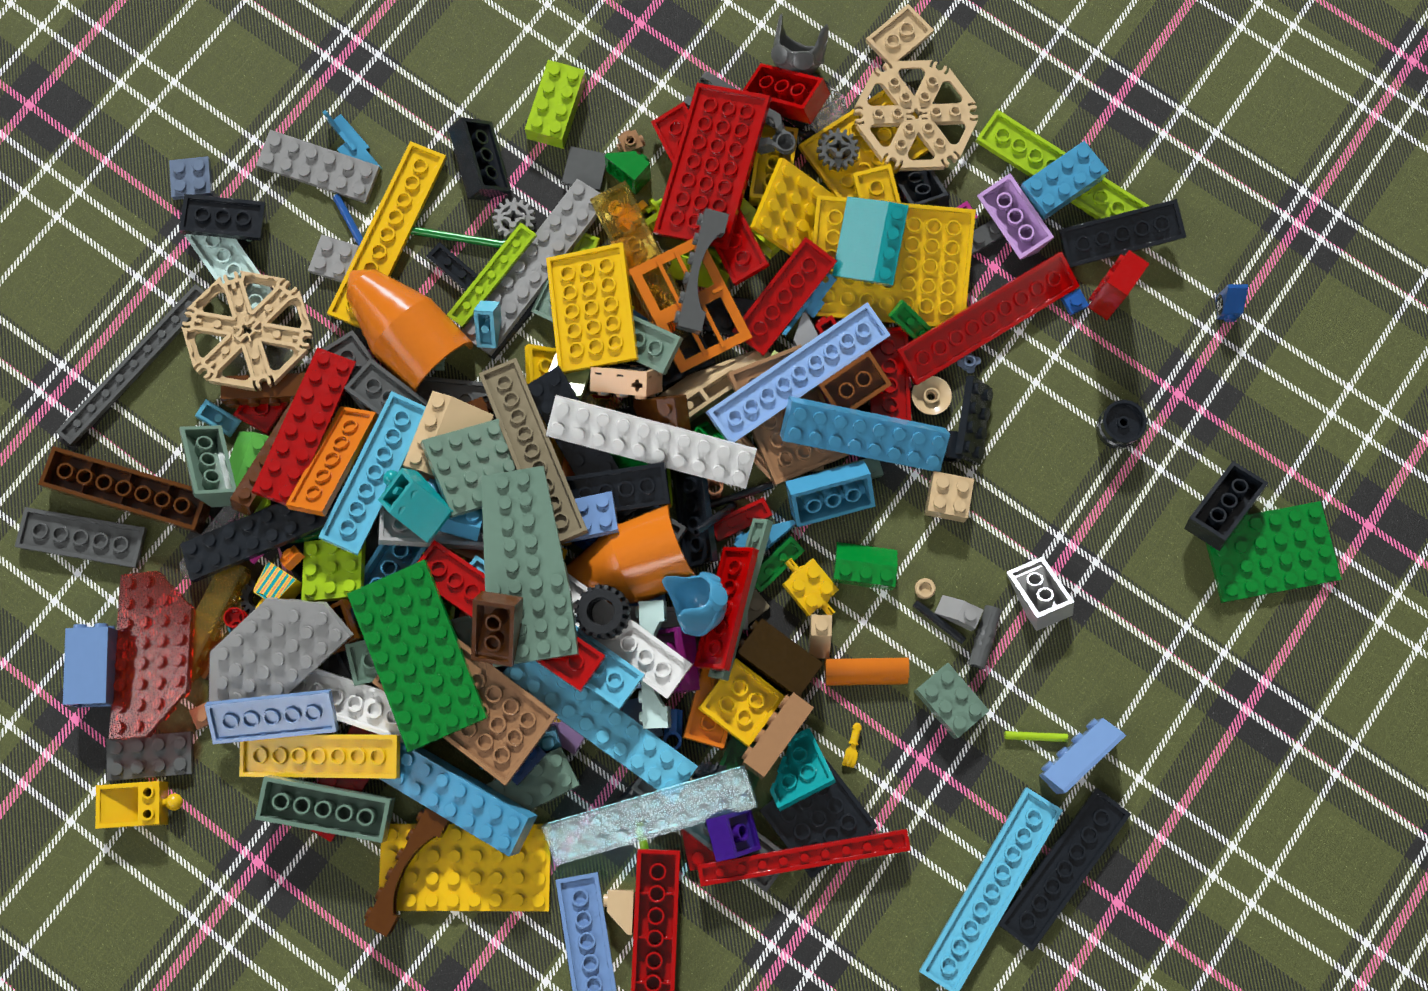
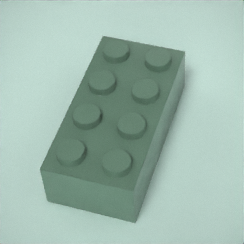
(544, 783)

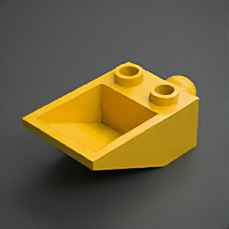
(134, 804)

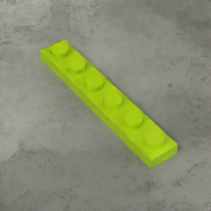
(492, 274)

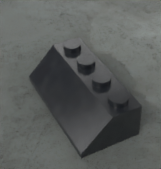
(479, 159)

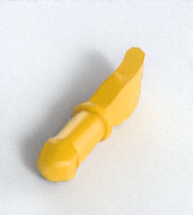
(851, 753)

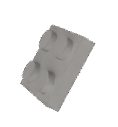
(332, 258)

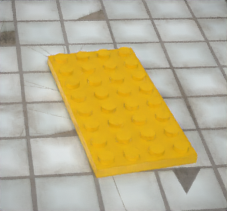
(469, 874)

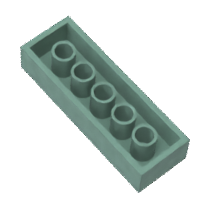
(325, 808)

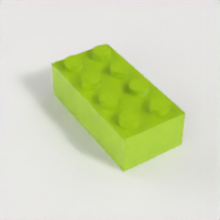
(555, 104)

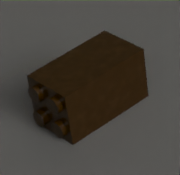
(778, 658)

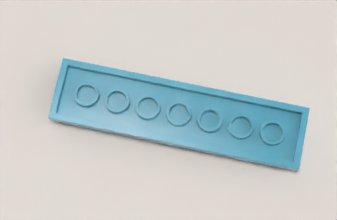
(383, 451)

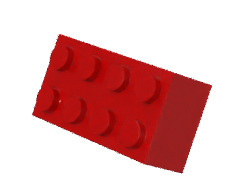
(792, 93)
(1117, 284)

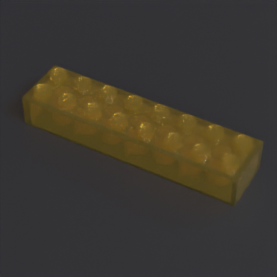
(627, 224)

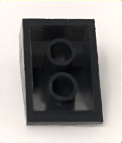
(921, 188)

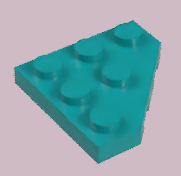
(801, 771)

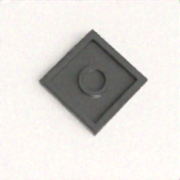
(586, 166)

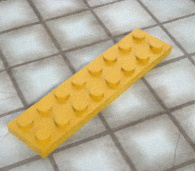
(322, 756)

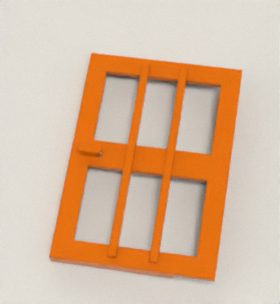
(665, 316)

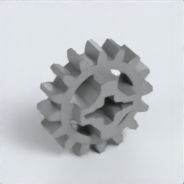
(506, 218)

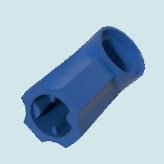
(676, 727)

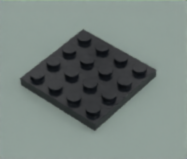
(820, 818)

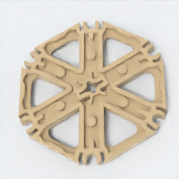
(902, 116)
(256, 319)

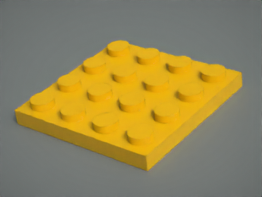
(788, 207)

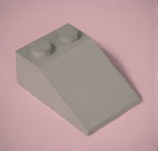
(1041, 593)

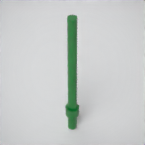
(457, 237)

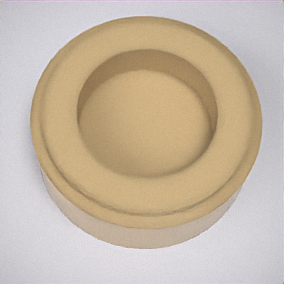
(924, 588)

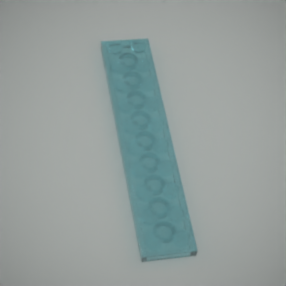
(649, 815)

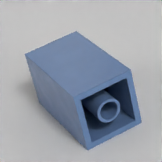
(89, 665)

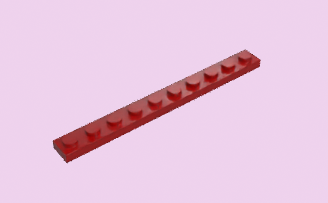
(803, 857)

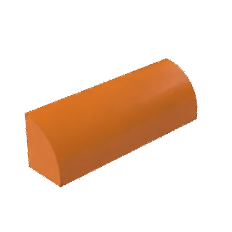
(866, 671)

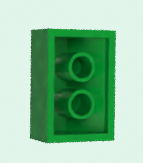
(865, 566)

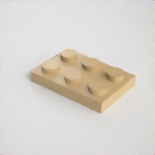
(899, 35)

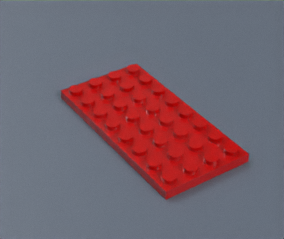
(712, 160)

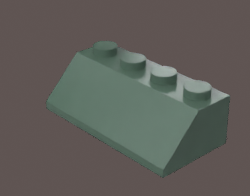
(208, 464)

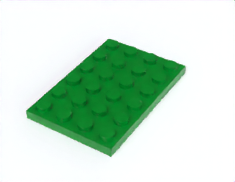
(1275, 553)

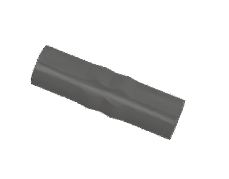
(985, 636)

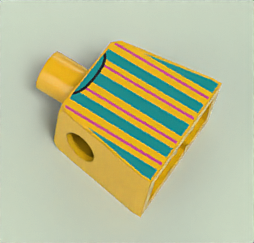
(276, 583)

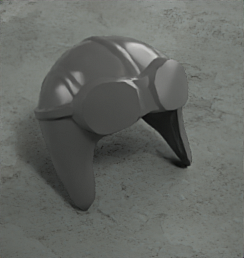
(796, 56)

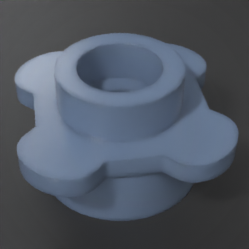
(966, 366)

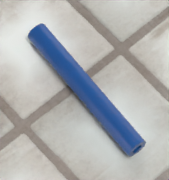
(348, 219)

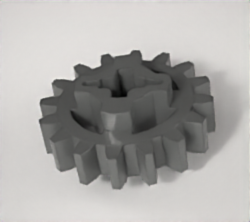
(846, 146)

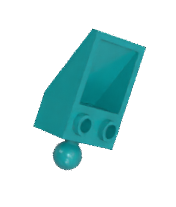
(414, 503)

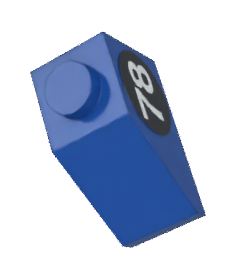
(1231, 302)

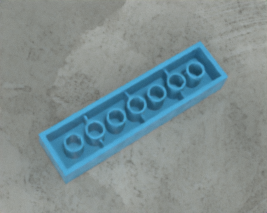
(864, 434)
(463, 800)

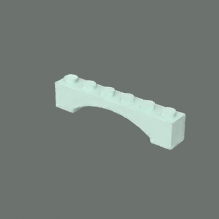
(654, 711)

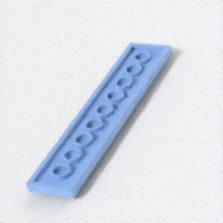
(798, 373)

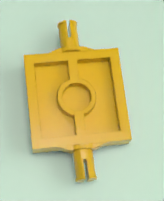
(810, 587)

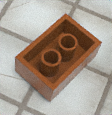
(855, 382)

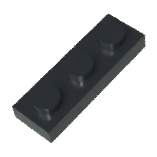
(451, 266)

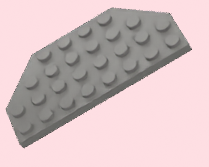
(275, 649)

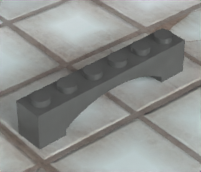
(691, 317)

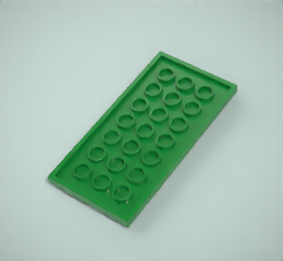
(417, 656)

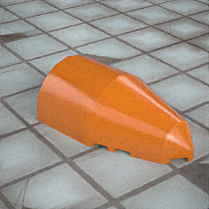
(402, 326)
(634, 557)

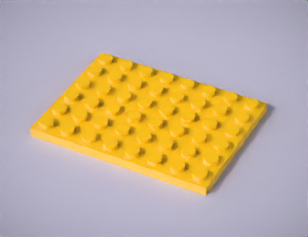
(929, 269)

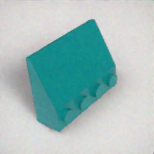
(870, 240)

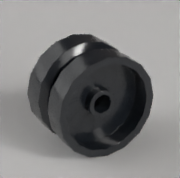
(1121, 424)

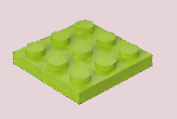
(330, 572)

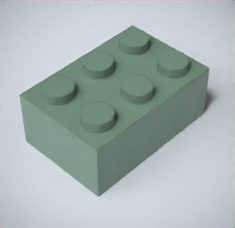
(951, 701)

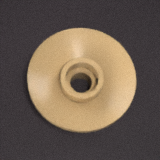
(935, 387)

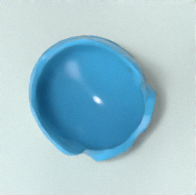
(698, 601)

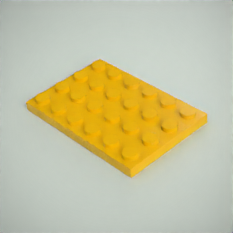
(841, 182)
(592, 308)

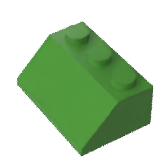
(244, 453)

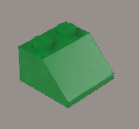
(629, 168)

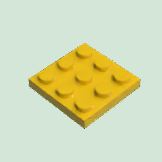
(742, 703)

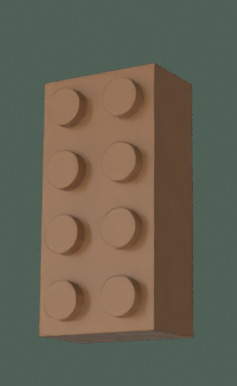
(777, 736)

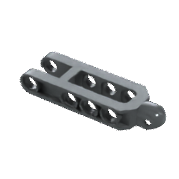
(782, 140)

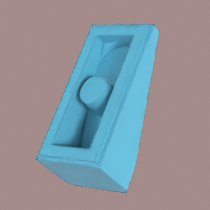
(214, 415)

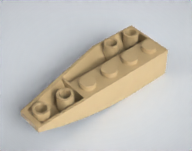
(711, 384)

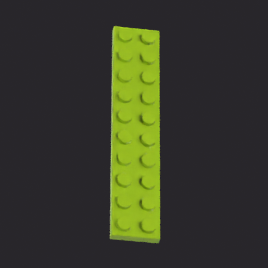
(1033, 153)

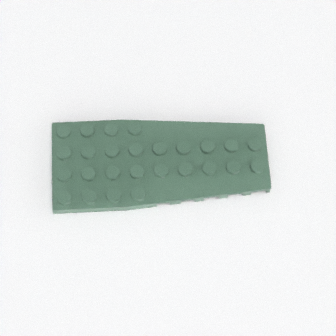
(528, 561)

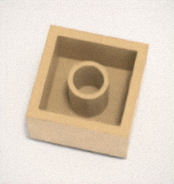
(949, 496)

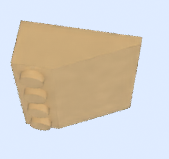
(441, 416)

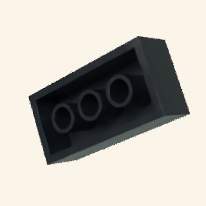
(1226, 505)

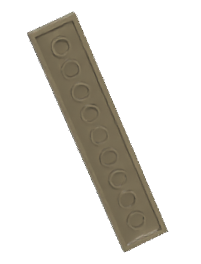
(527, 441)

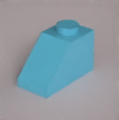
(487, 323)

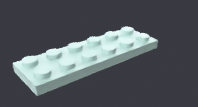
(225, 257)

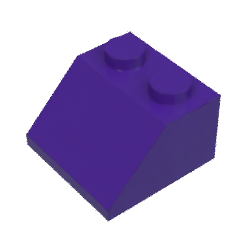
(733, 835)

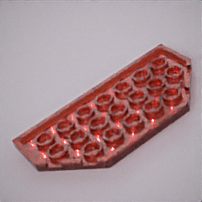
(151, 654)

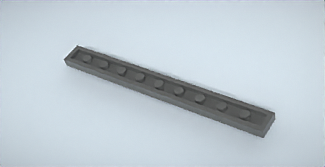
(128, 370)

